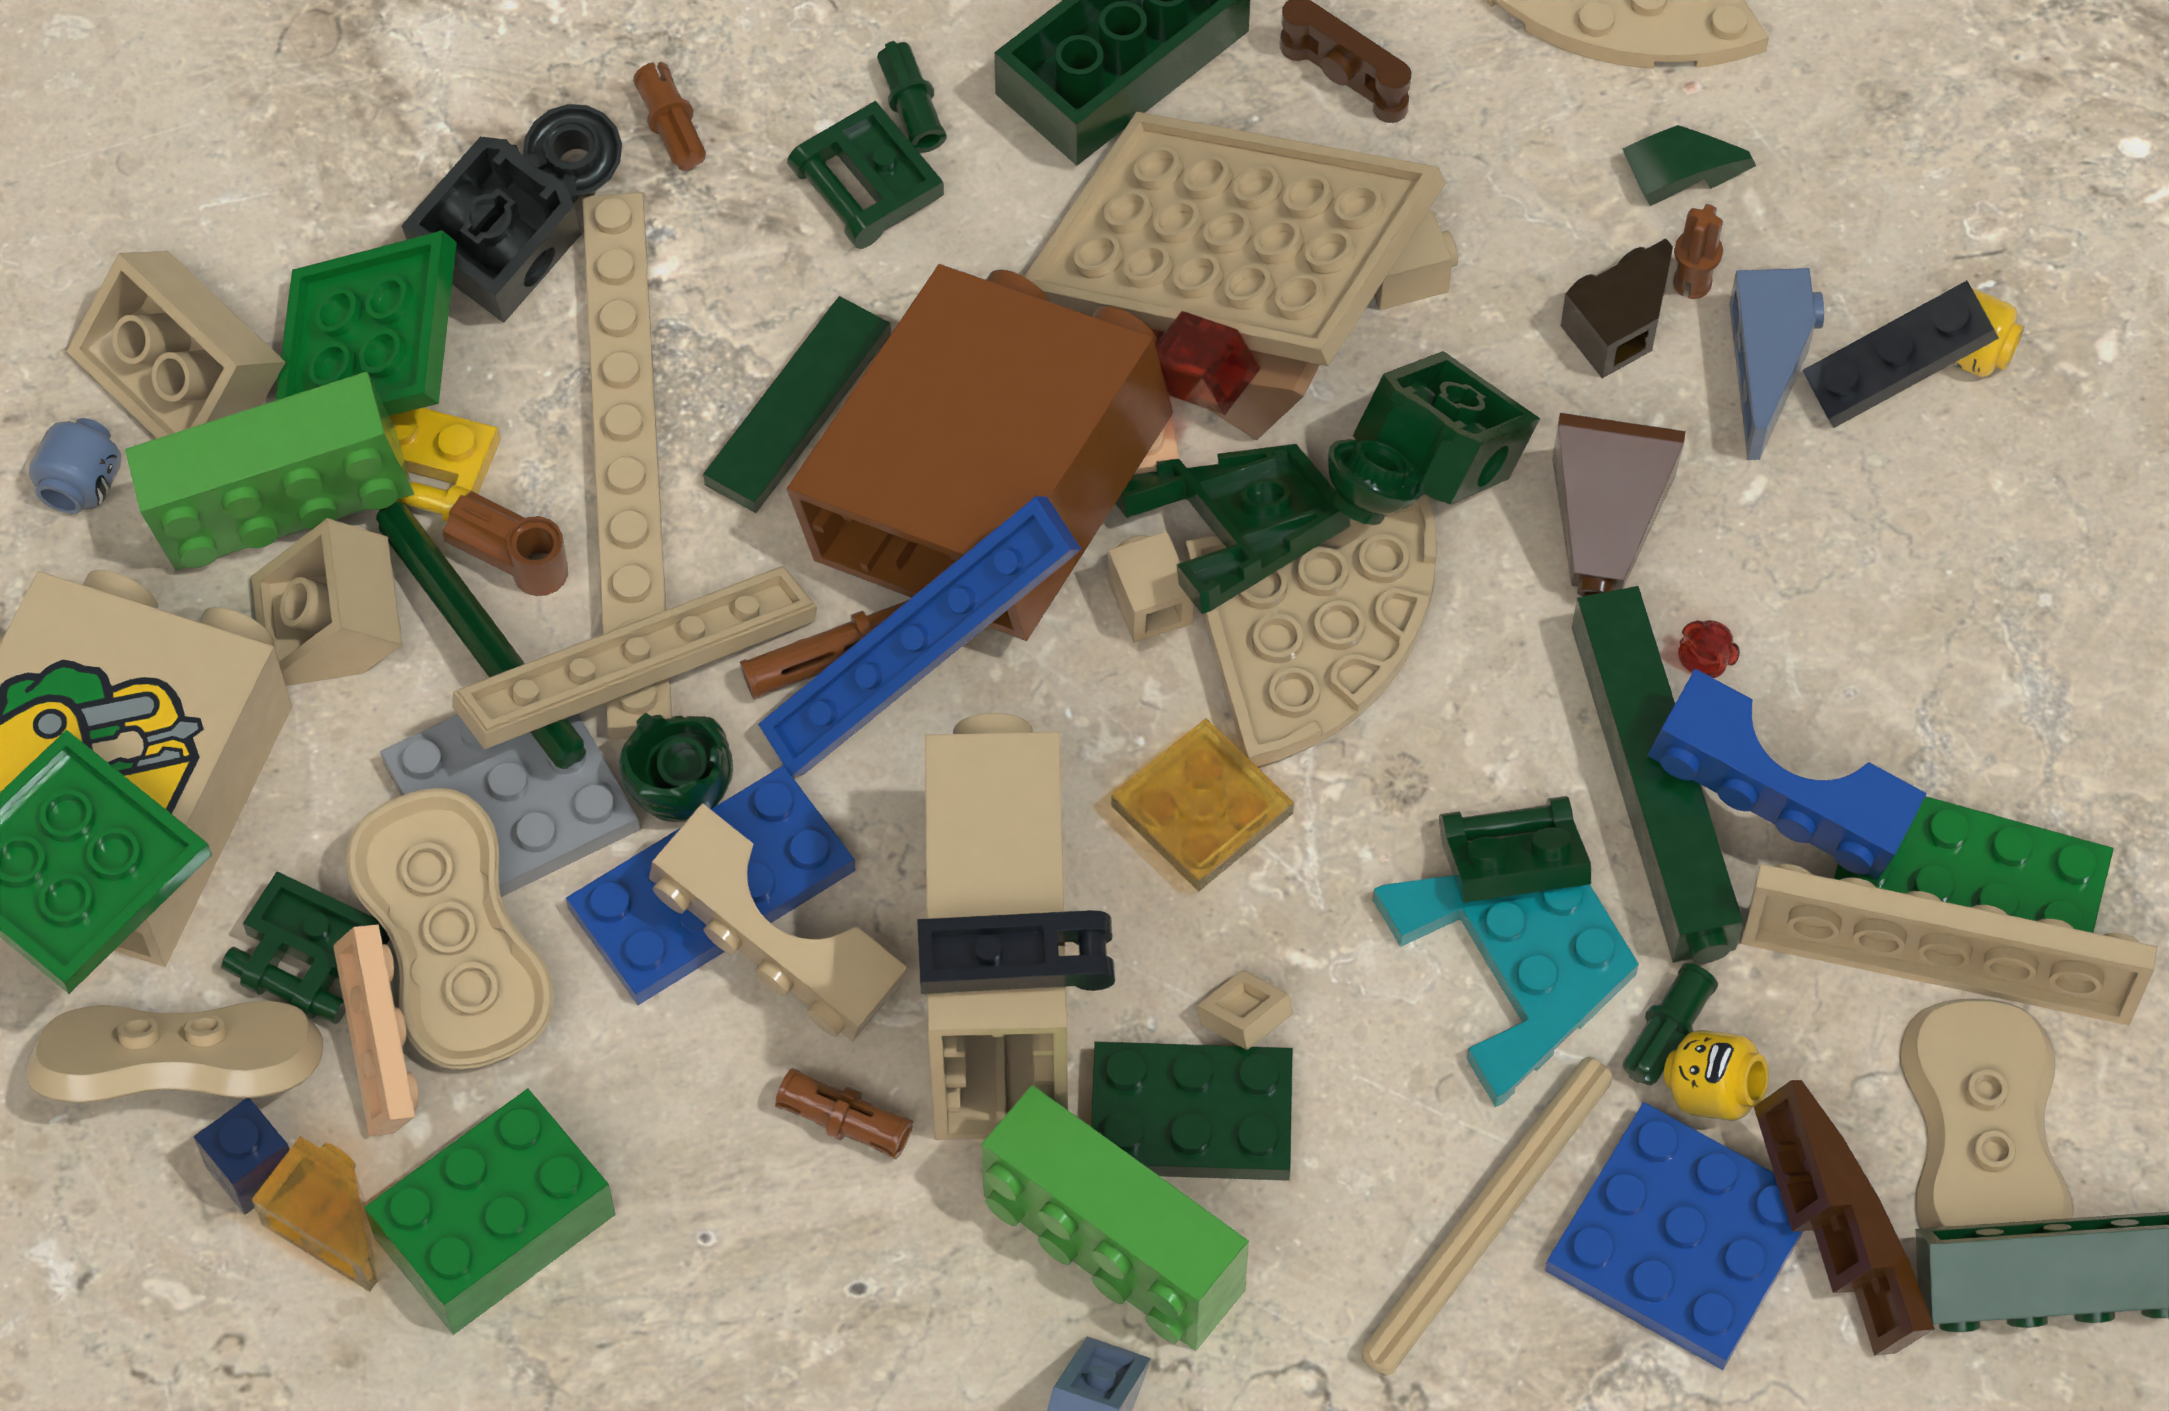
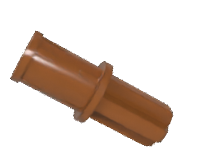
(670, 115)
(1698, 251)

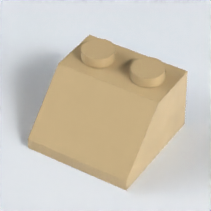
(329, 603)

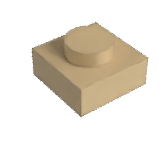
(1245, 1009)

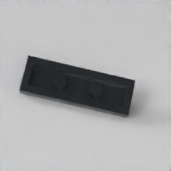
(1900, 354)

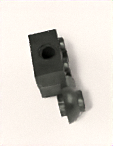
(517, 209)

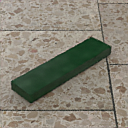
(797, 404)

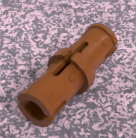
(844, 1113)

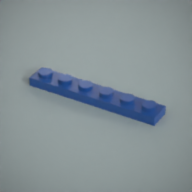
(920, 635)

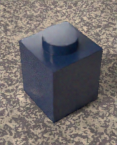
(241, 1152)

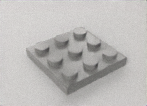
(538, 810)

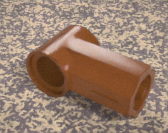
(507, 541)

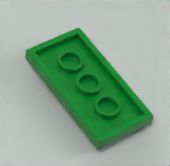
(1998, 863)

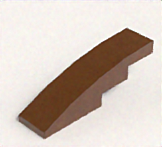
(1832, 1196)

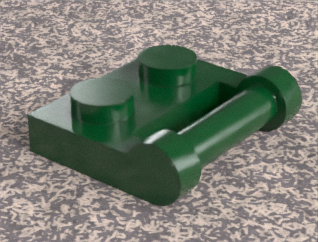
(882, 164)
(1518, 864)

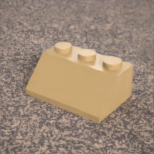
(171, 346)

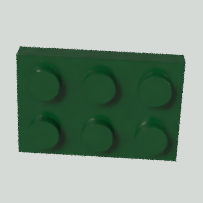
(1196, 1108)

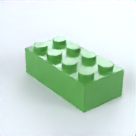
(269, 472)
(1113, 1219)

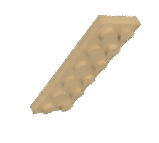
(1948, 943)

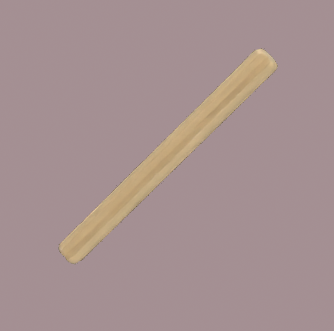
(1486, 1216)

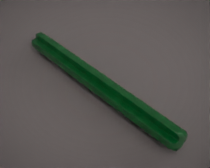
(468, 619)

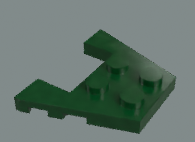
(1258, 503)

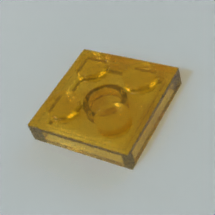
(1202, 804)

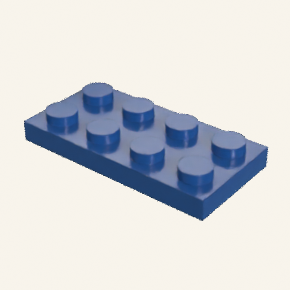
(655, 946)

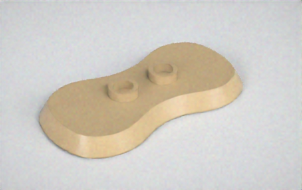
(465, 971)
(219, 1052)
(1984, 1093)

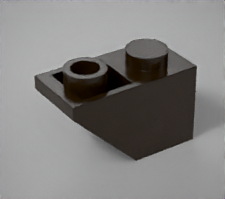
(1618, 311)

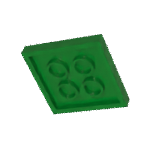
(372, 315)
(84, 860)

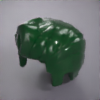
(676, 765)

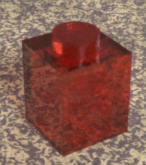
(1205, 362)

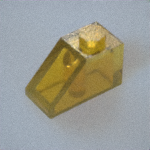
(320, 1209)

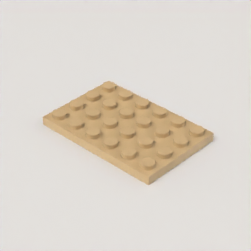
(1236, 232)

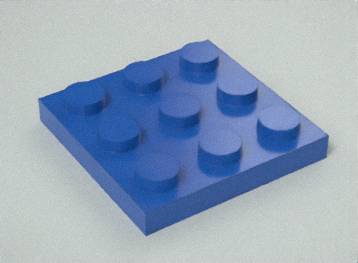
(1678, 1236)

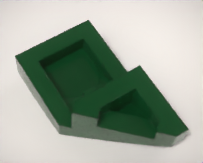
(1682, 158)

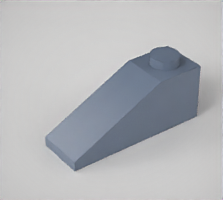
(1772, 335)

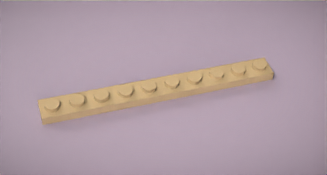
(624, 433)

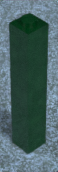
(1664, 811)

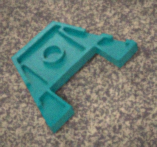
(1547, 951)

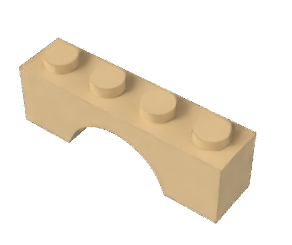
(837, 976)

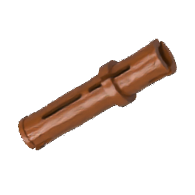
(808, 655)

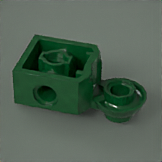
(1430, 434)

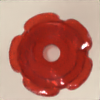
(1707, 647)

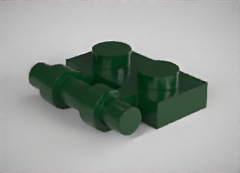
(306, 926)

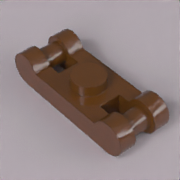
(1346, 57)

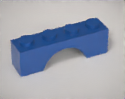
(1849, 817)

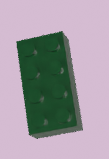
(1100, 61)

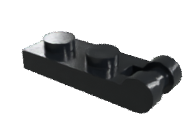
(1015, 952)

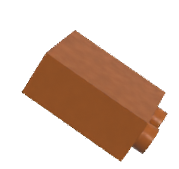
(970, 419)

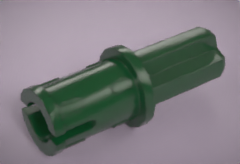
(911, 96)
(1669, 1023)

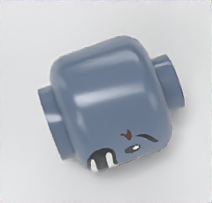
(75, 465)

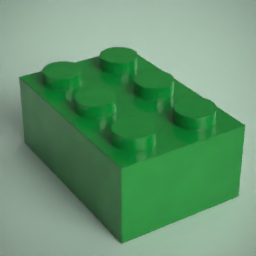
(490, 1211)

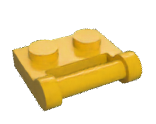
(444, 450)

